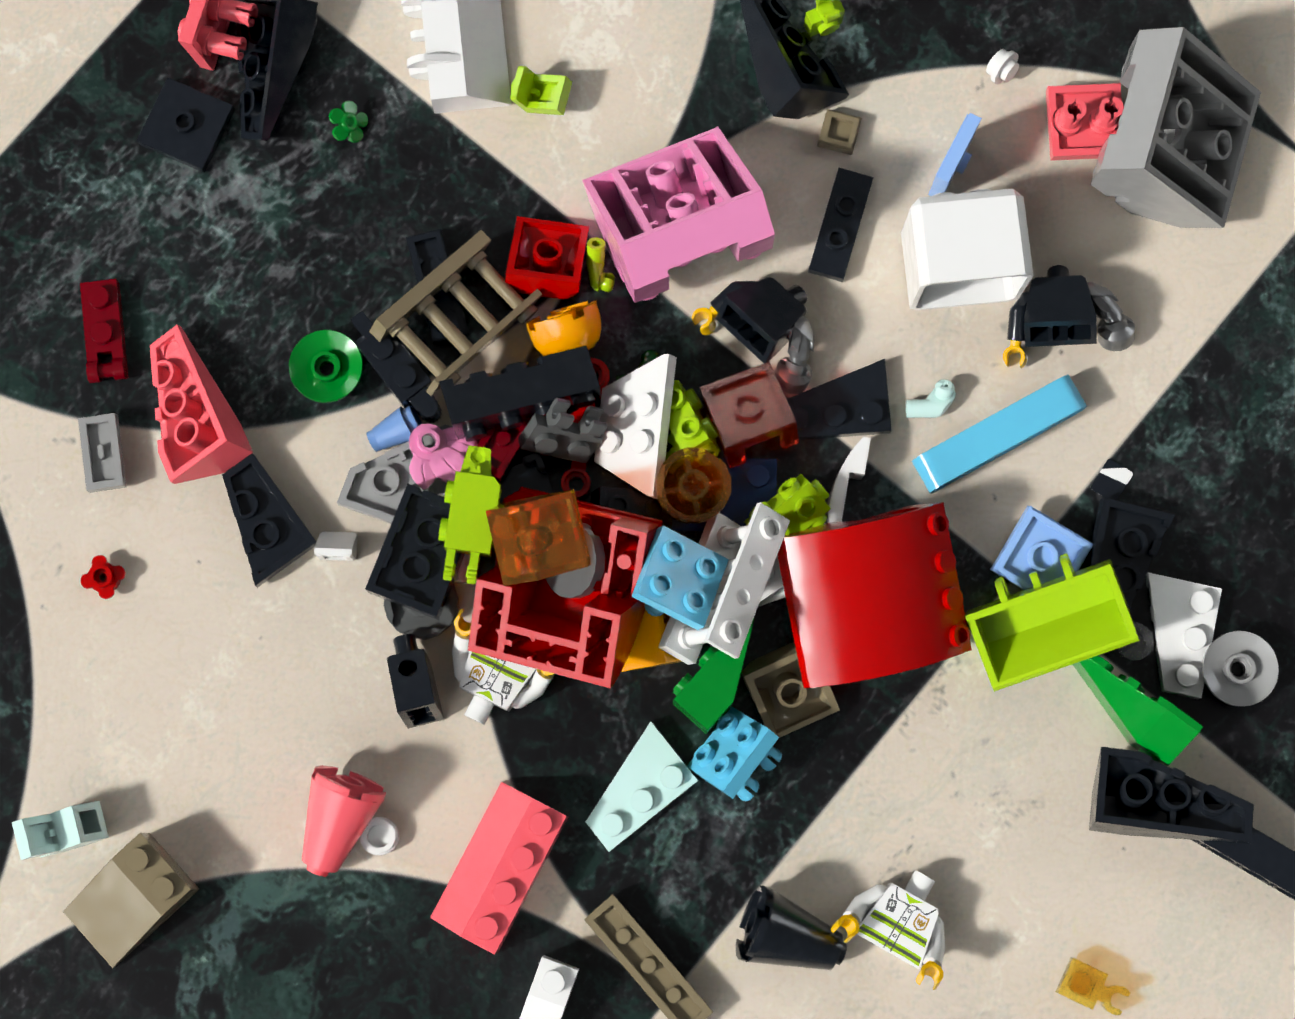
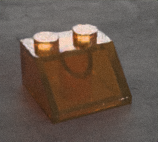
(538, 537)

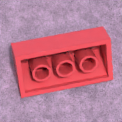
(499, 868)

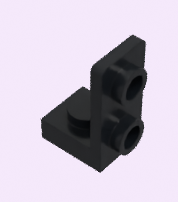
(630, 501)

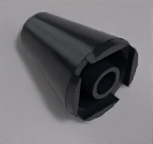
(787, 934)

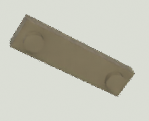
(646, 962)

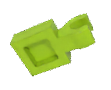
(824, 18)

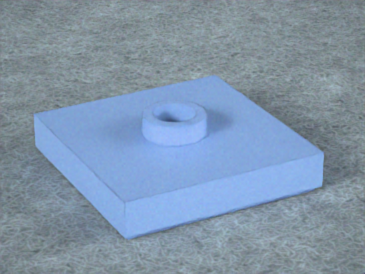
(957, 155)
(1037, 547)

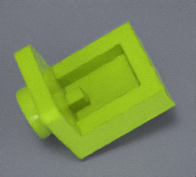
(540, 92)

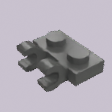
(560, 436)

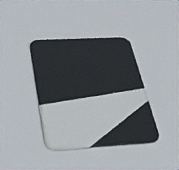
(1111, 480)

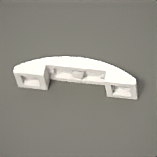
(854, 468)

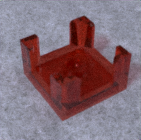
(749, 411)

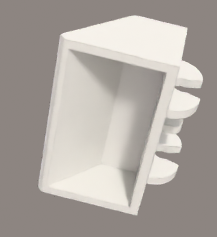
(462, 54)

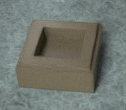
(839, 132)

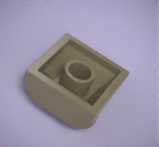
(780, 695)

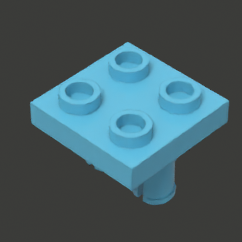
(679, 578)
(734, 754)

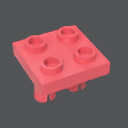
(206, 28)
(1082, 119)

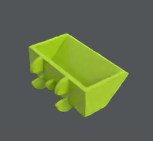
(1051, 623)

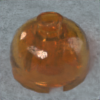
(693, 485)

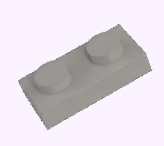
(102, 452)

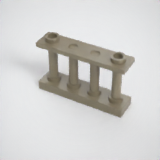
(447, 277)

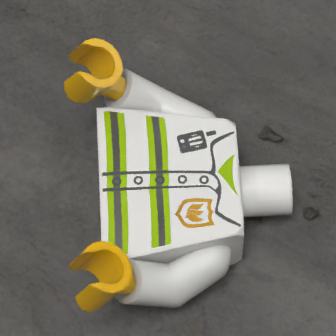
(493, 679)
(900, 924)

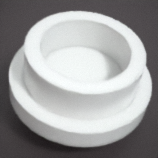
(1003, 66)

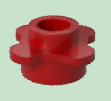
(113, 573)

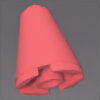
(337, 817)

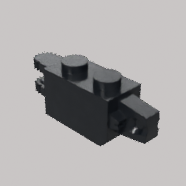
(397, 370)

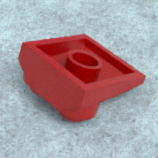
(547, 257)

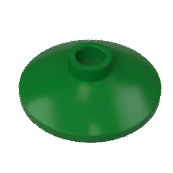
(314, 352)

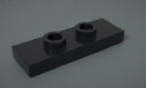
(840, 224)
(427, 253)

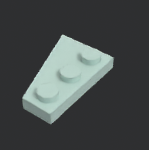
(640, 790)

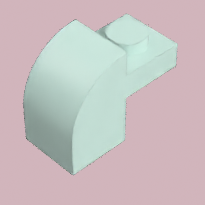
(60, 830)

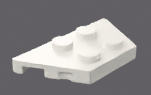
(638, 423)

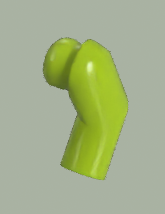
(595, 264)

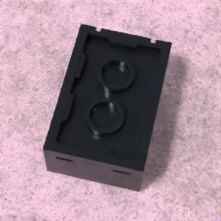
(412, 556)

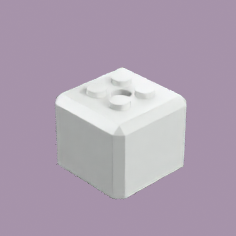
(966, 249)

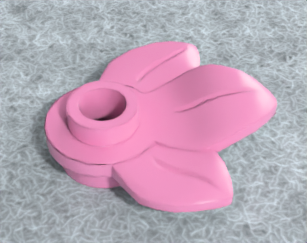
(441, 459)

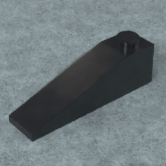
(1152, 800)

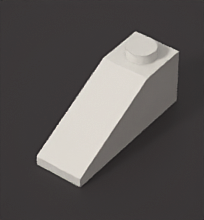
(549, 990)

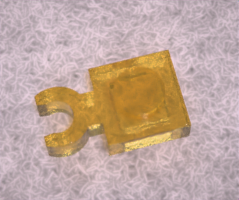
(1086, 986)

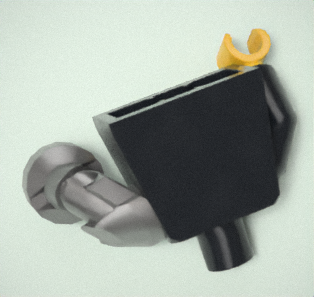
(1064, 312)
(764, 321)

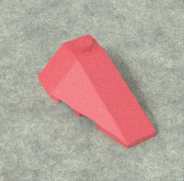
(195, 420)

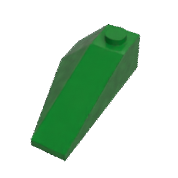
(1145, 722)

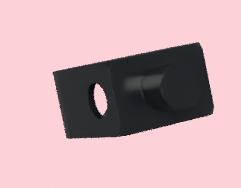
(416, 694)

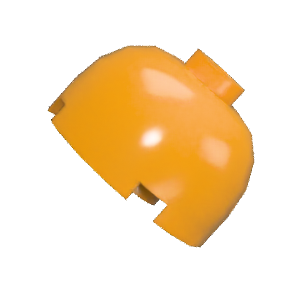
(566, 328)

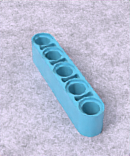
(999, 433)

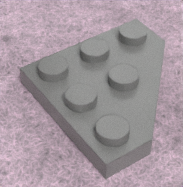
(379, 484)

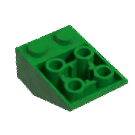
(712, 689)

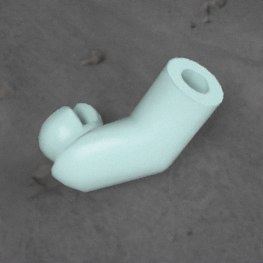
(935, 404)

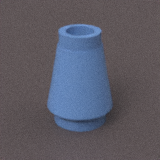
(394, 429)

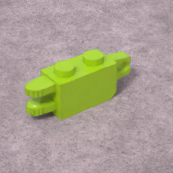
(467, 525)

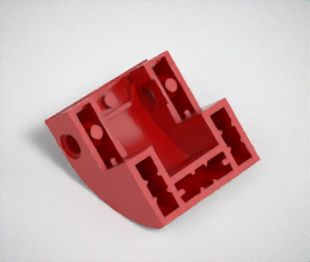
(873, 595)
(564, 635)

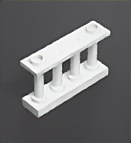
(751, 558)

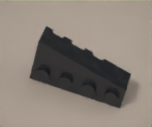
(519, 392)

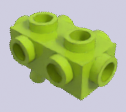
(687, 424)
(800, 503)

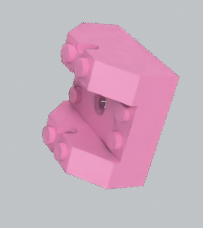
(697, 188)

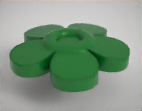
(348, 122)

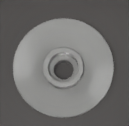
(1258, 665)

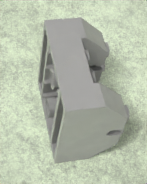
(1212, 107)

